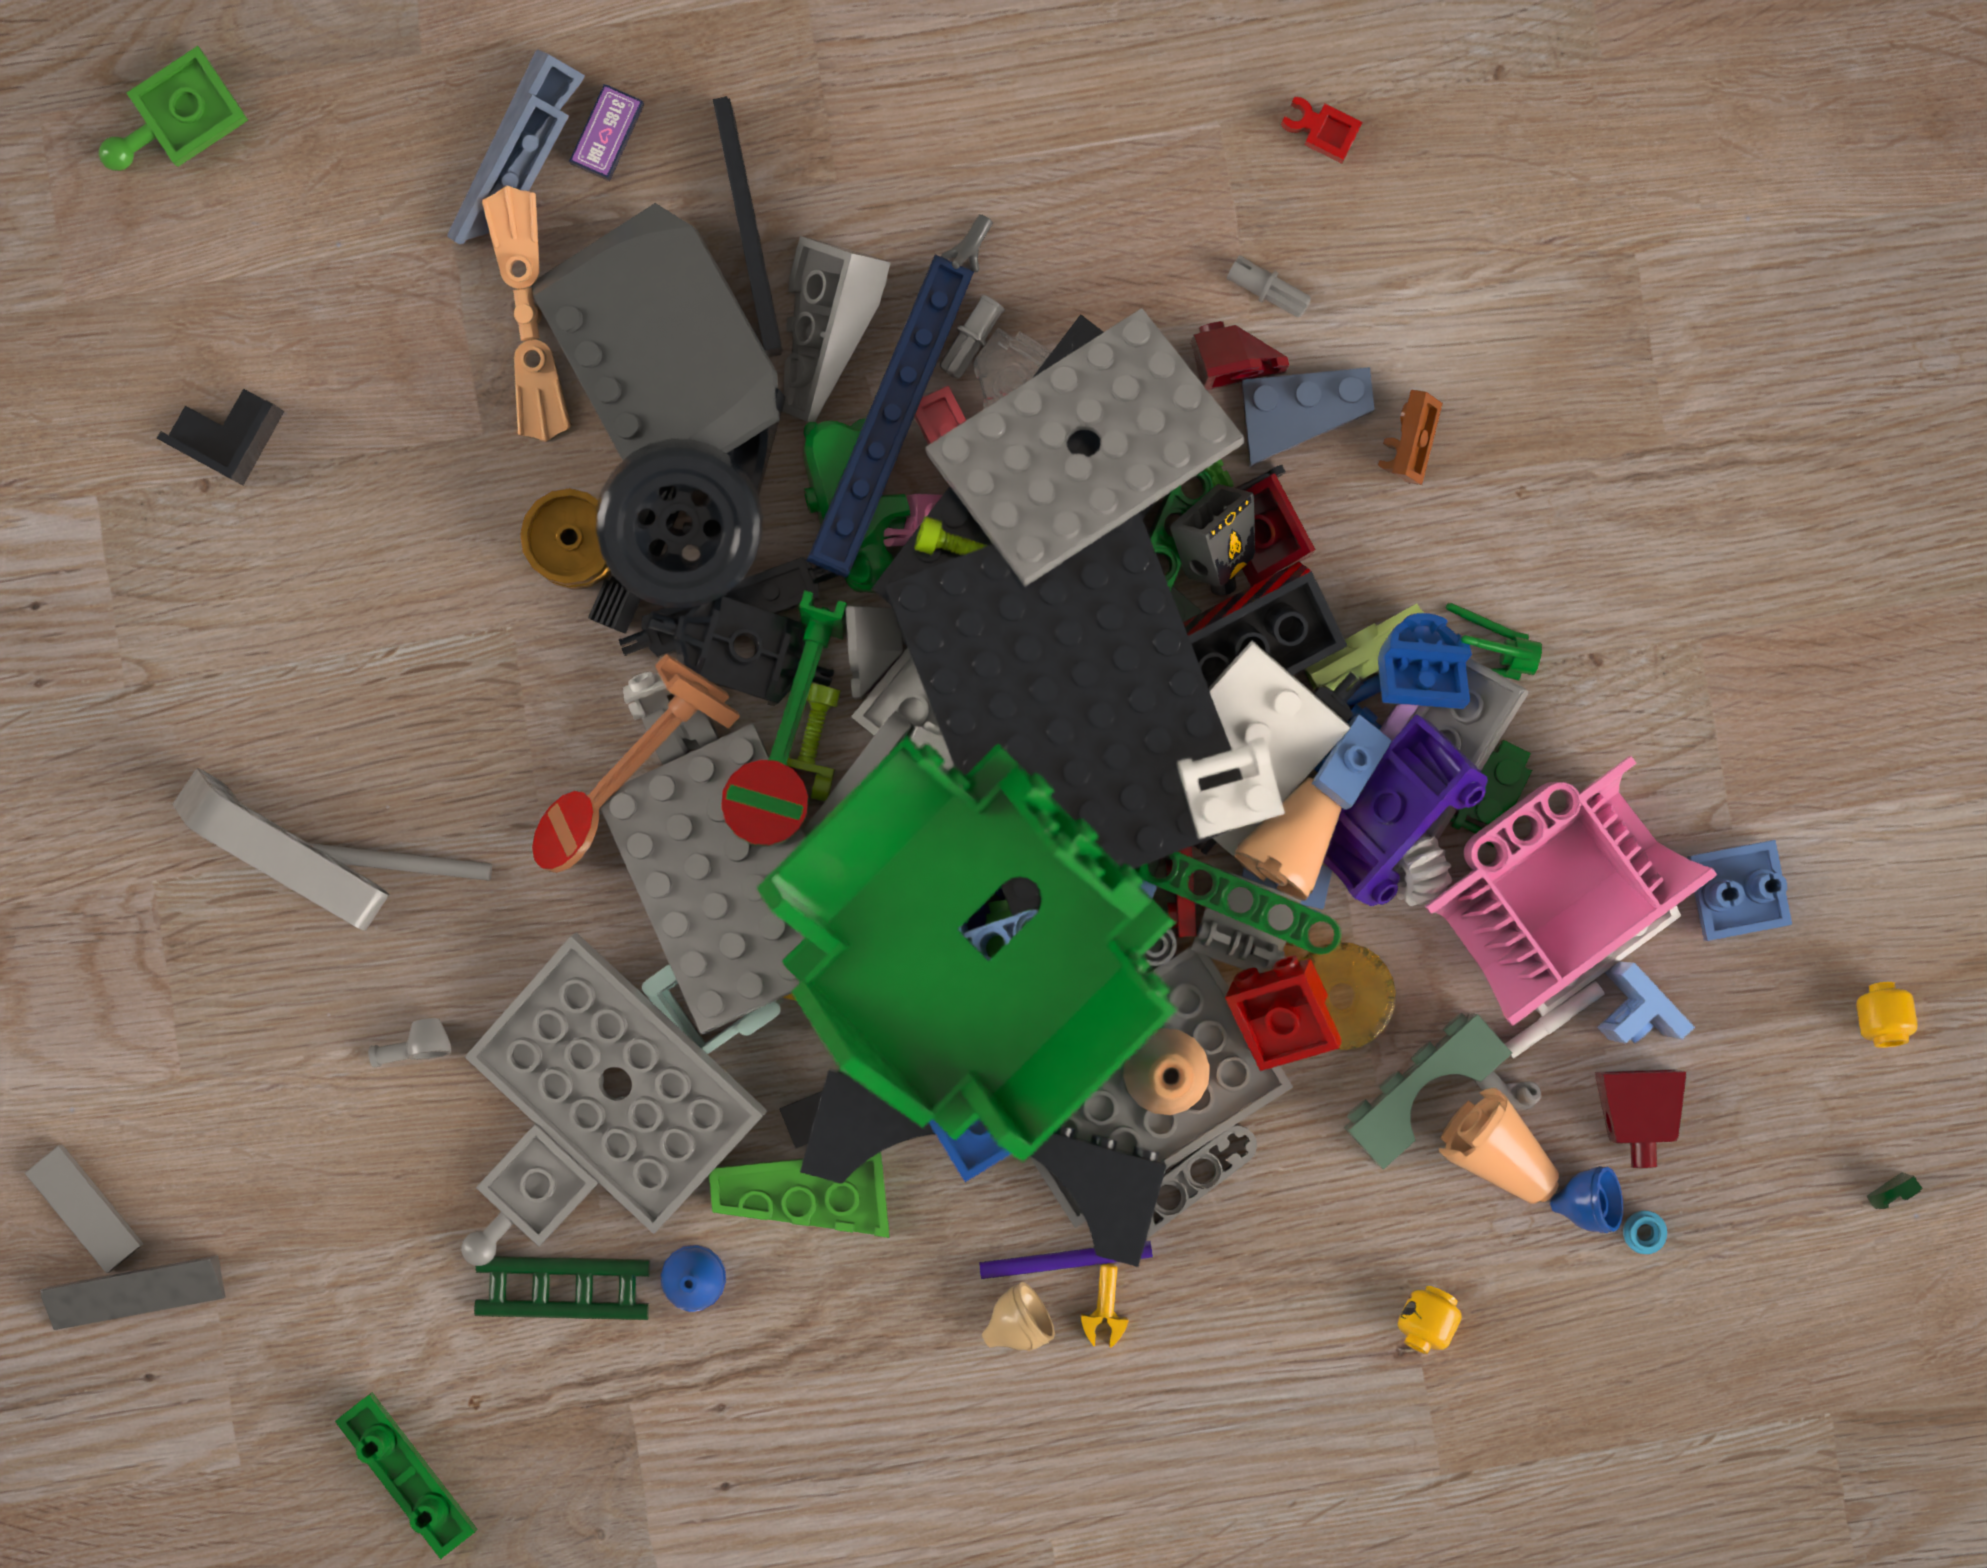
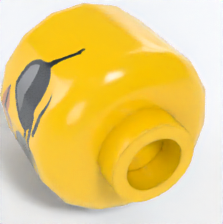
(1429, 1319)

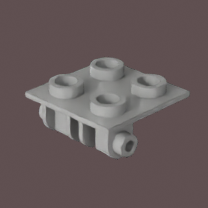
(1238, 942)

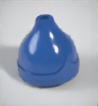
(1591, 1200)
(693, 1278)

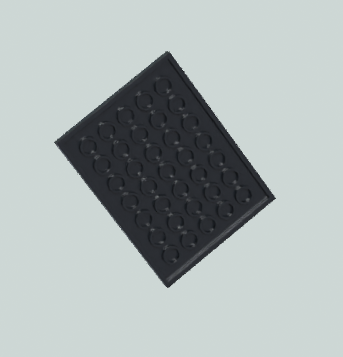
(1075, 682)

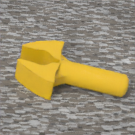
(1105, 1308)

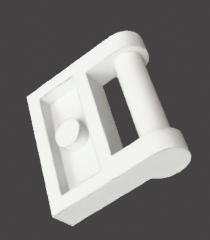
(1236, 802)

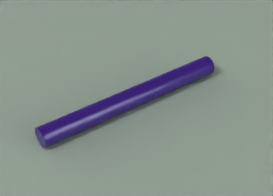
(1047, 1262)

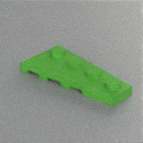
(786, 1195)

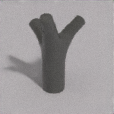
(970, 244)

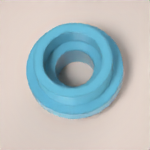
(1658, 1232)

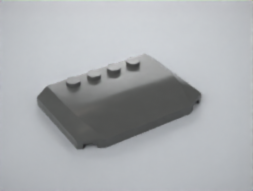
(659, 337)

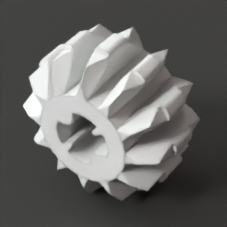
(1423, 872)

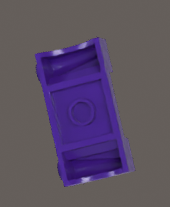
(1396, 806)

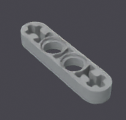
(879, 747)
(1190, 1189)

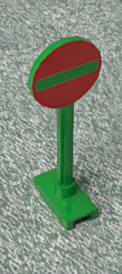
(767, 798)

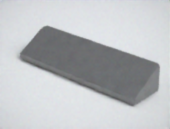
(134, 1292)

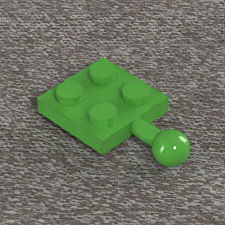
(182, 108)

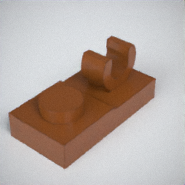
(1419, 424)

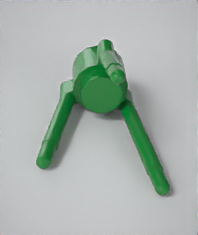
(1517, 654)

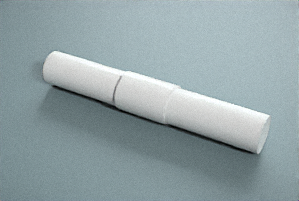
(1554, 1019)

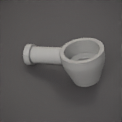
(425, 1041)

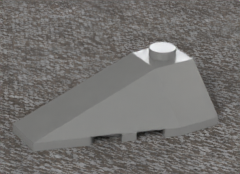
(832, 308)

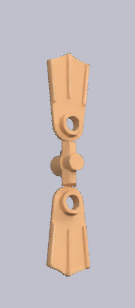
(538, 390)

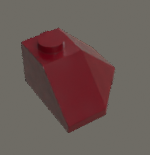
(1232, 355)

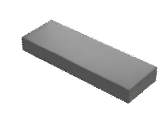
(84, 1208)

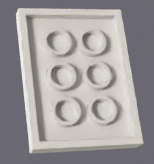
(1265, 701)

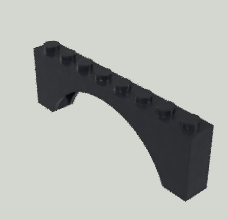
(1109, 1184)

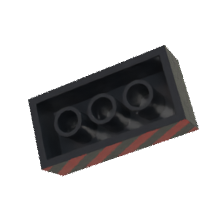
(1279, 614)

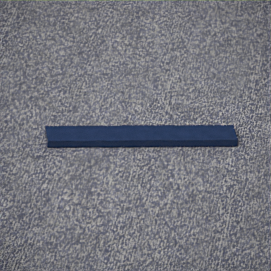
(890, 417)

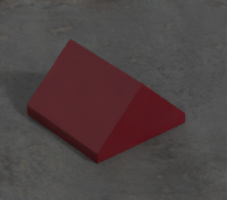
(1278, 532)

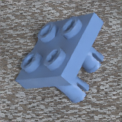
(1745, 893)

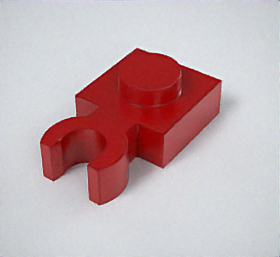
(1329, 131)

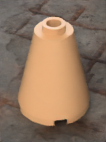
(1294, 844)
(1500, 1148)

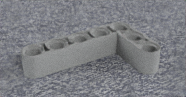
(219, 817)

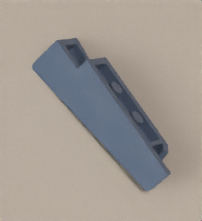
(521, 140)

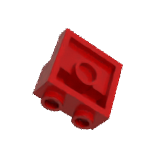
(1283, 1012)

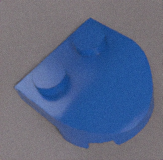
(1424, 664)

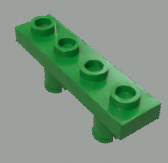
(406, 1475)

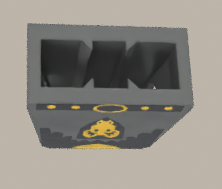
(1217, 537)

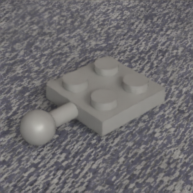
(533, 1189)

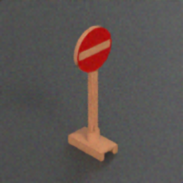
(573, 819)

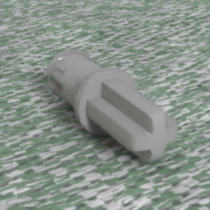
(1268, 286)
(971, 337)

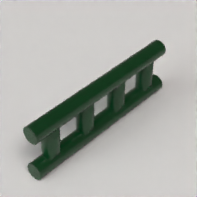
(582, 1307)

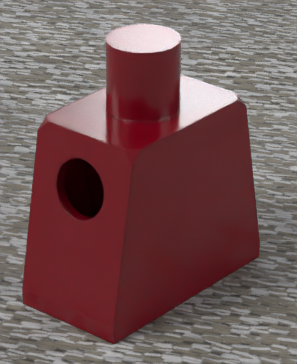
(1642, 1109)

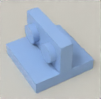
(1643, 1008)

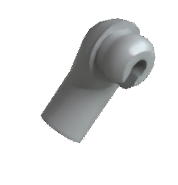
(1521, 1095)

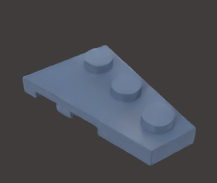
(1298, 407)

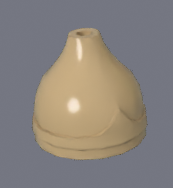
(1019, 1321)

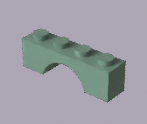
(1385, 1124)

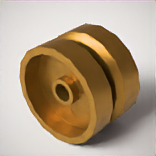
(543, 536)

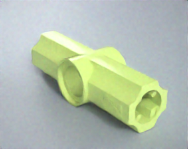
(1358, 656)

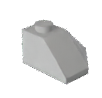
(873, 646)

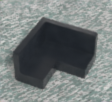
(230, 447)

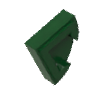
(1901, 1185)

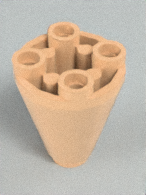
(1146, 1066)

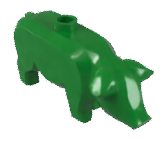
(825, 458)

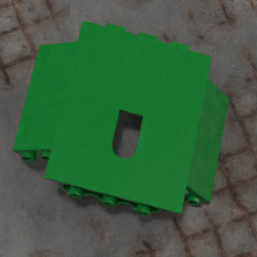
(915, 1001)

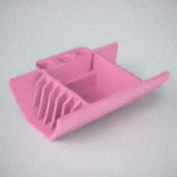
(1563, 891)

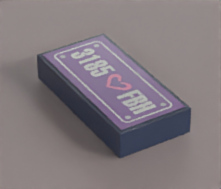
(606, 132)

